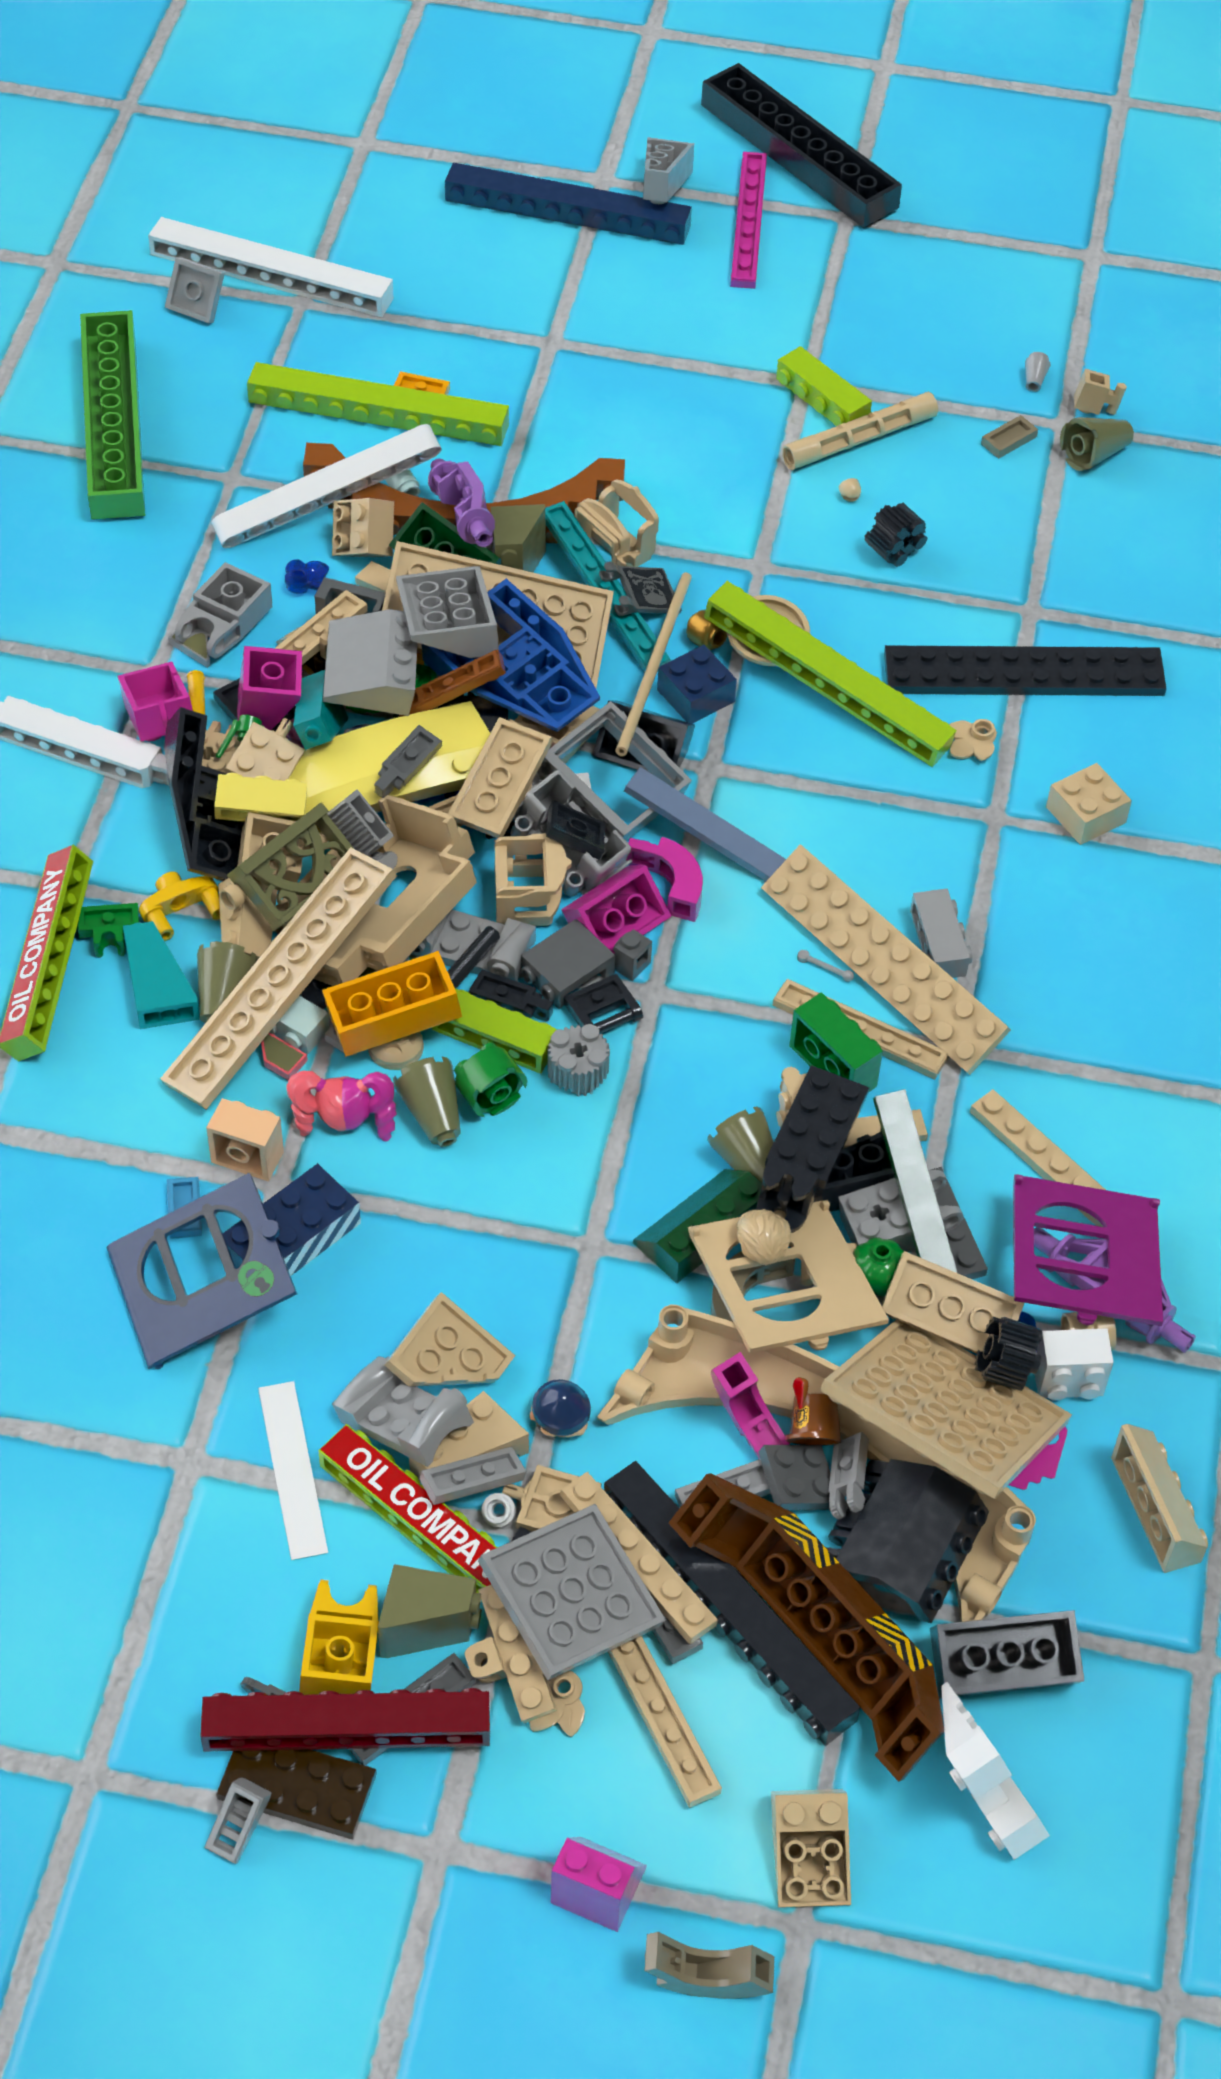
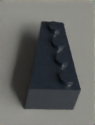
(857, 1168)

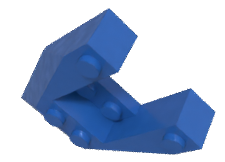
(541, 666)

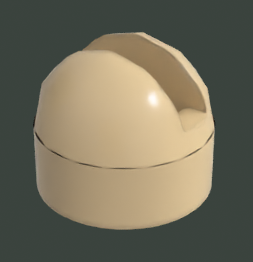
(850, 489)

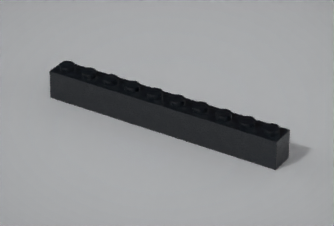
(740, 1611)

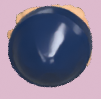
(561, 1409)

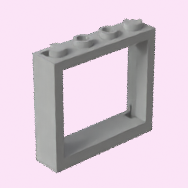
(641, 747)

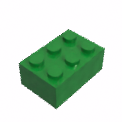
(834, 1042)

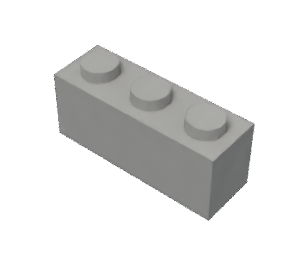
(940, 932)

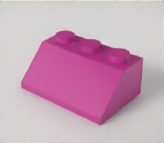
(620, 905)

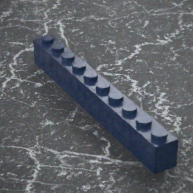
(567, 203)

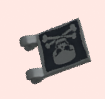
(645, 587)

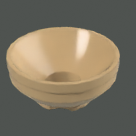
(398, 1053)

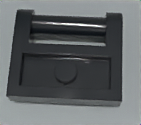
(600, 999)

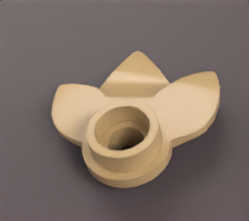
(973, 739)
(569, 1711)

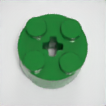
(490, 1080)

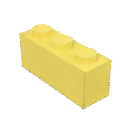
(259, 795)

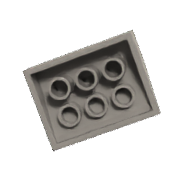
(449, 611)
(371, 662)

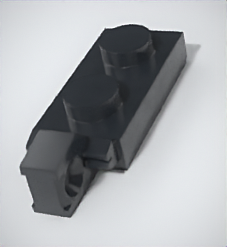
(511, 995)

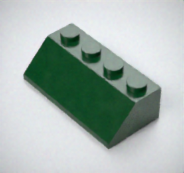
(433, 531)
(720, 1199)

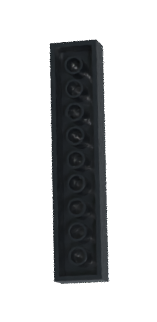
(801, 145)

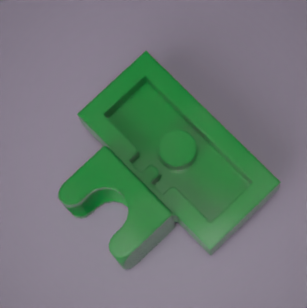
(106, 925)

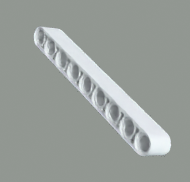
(326, 486)

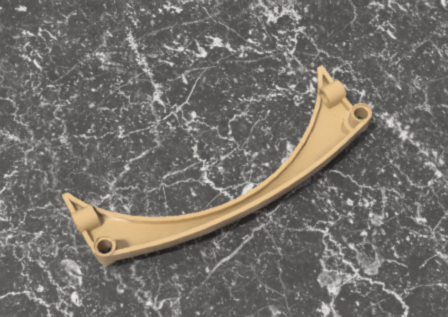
(678, 1374)

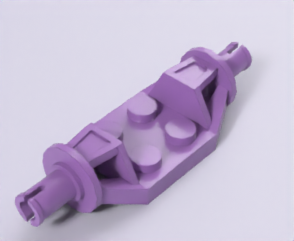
(461, 486)
(1098, 1256)

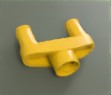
(178, 894)

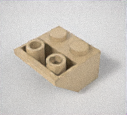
(363, 527)

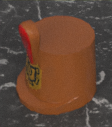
(813, 1417)

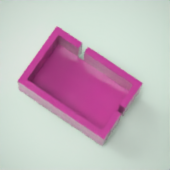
(153, 698)

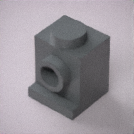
(628, 950)

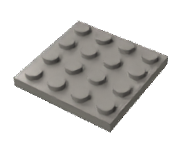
(571, 1591)

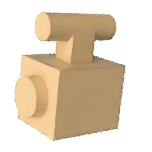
(1095, 391)

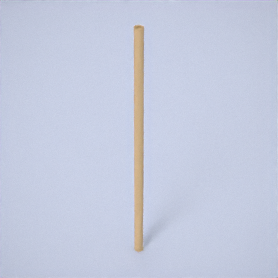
(653, 665)

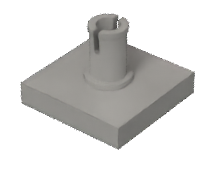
(194, 290)

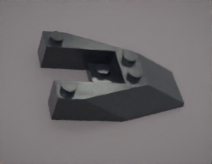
(207, 843)

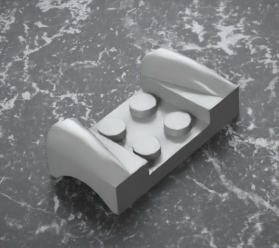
(460, 930)
(400, 1414)

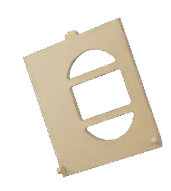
(839, 1283)

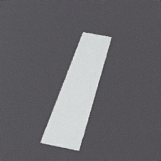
(293, 1471)

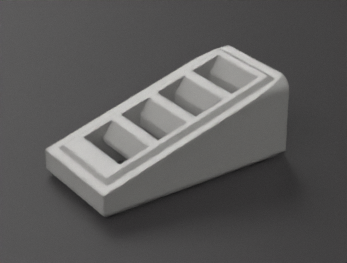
(238, 1788)

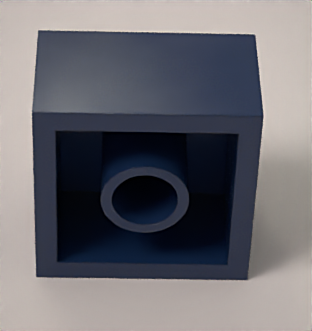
(696, 684)

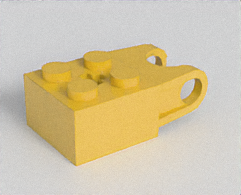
(339, 1643)

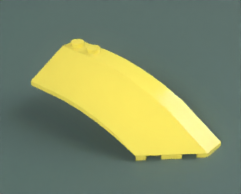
(357, 756)

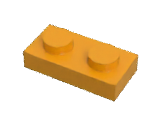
(422, 383)

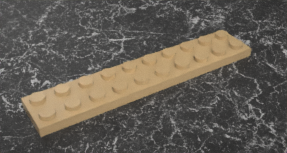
(886, 959)
(278, 978)

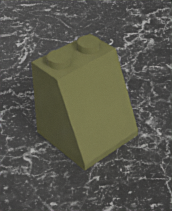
(519, 535)
(426, 1611)

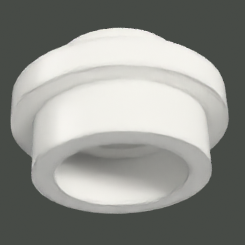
(488, 1510)

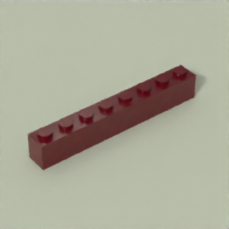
(345, 1720)

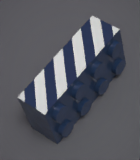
(311, 1218)

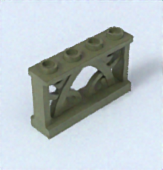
(259, 867)

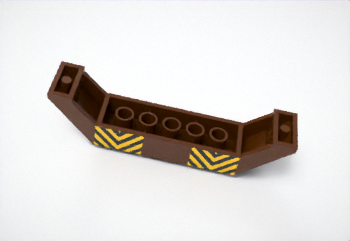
(824, 1610)

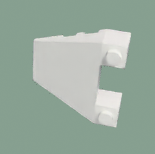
(988, 1780)

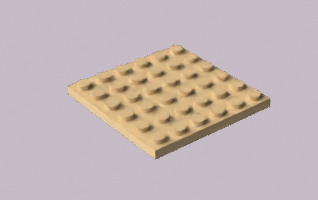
(943, 1407)

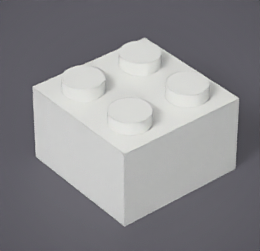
(1074, 1363)

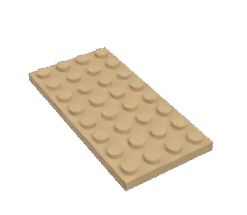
(575, 607)

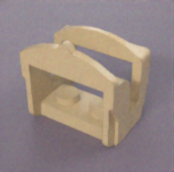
(602, 524)
(551, 867)

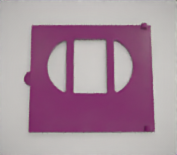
(1132, 1237)

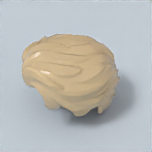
(763, 1236)

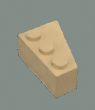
(491, 1431)

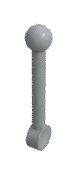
(803, 956)

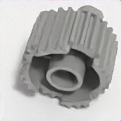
(578, 1058)

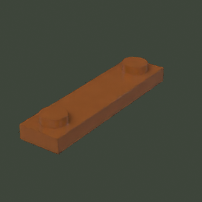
(458, 682)

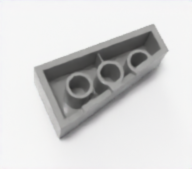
(666, 168)

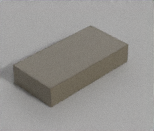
(1009, 436)

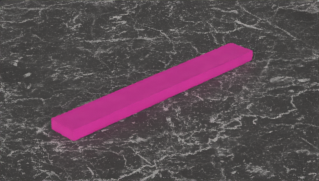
(748, 220)

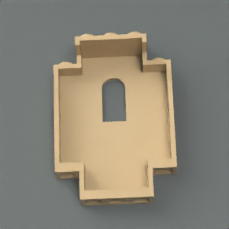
(439, 854)

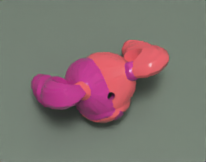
(342, 1102)

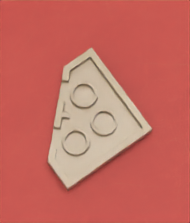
(448, 1349)

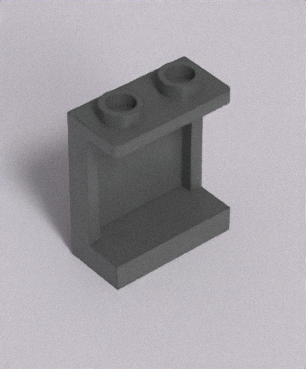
(333, 588)
(566, 962)

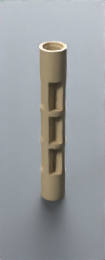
(859, 430)

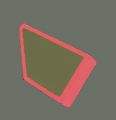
(282, 1056)

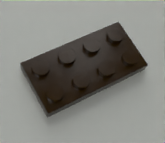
(305, 1787)

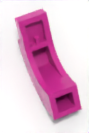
(678, 867)
(741, 1398)

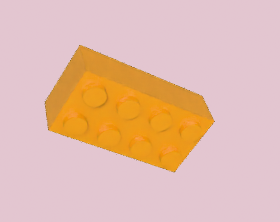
(392, 1003)

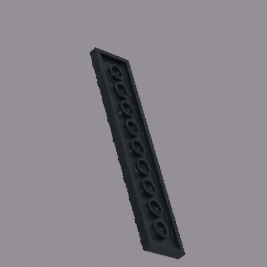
(1025, 670)

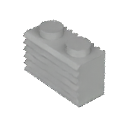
(360, 824)

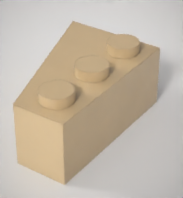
(246, 924)

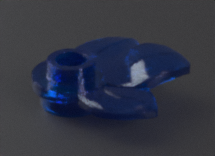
(304, 576)

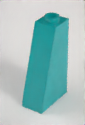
(314, 719)
(157, 980)

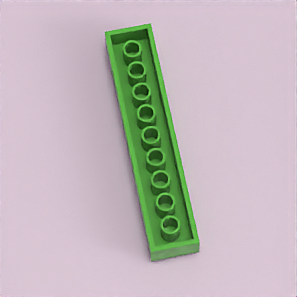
(112, 415)

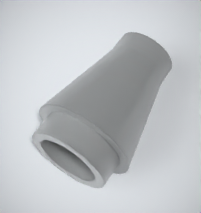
(1036, 369)

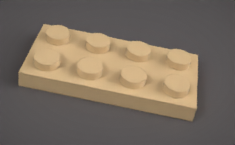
(500, 778)
(945, 1302)

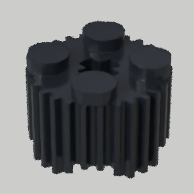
(896, 533)
(1009, 1353)

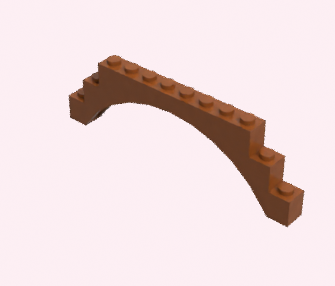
(584, 485)

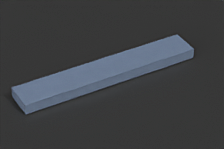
(703, 824)

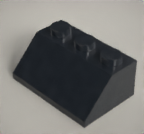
(664, 731)

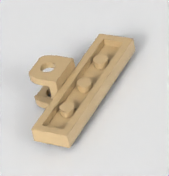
(314, 633)
(510, 1658)

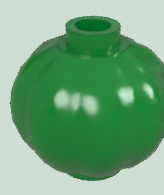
(878, 1262)

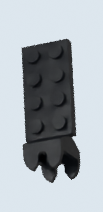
(809, 1143)

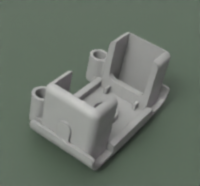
(585, 870)

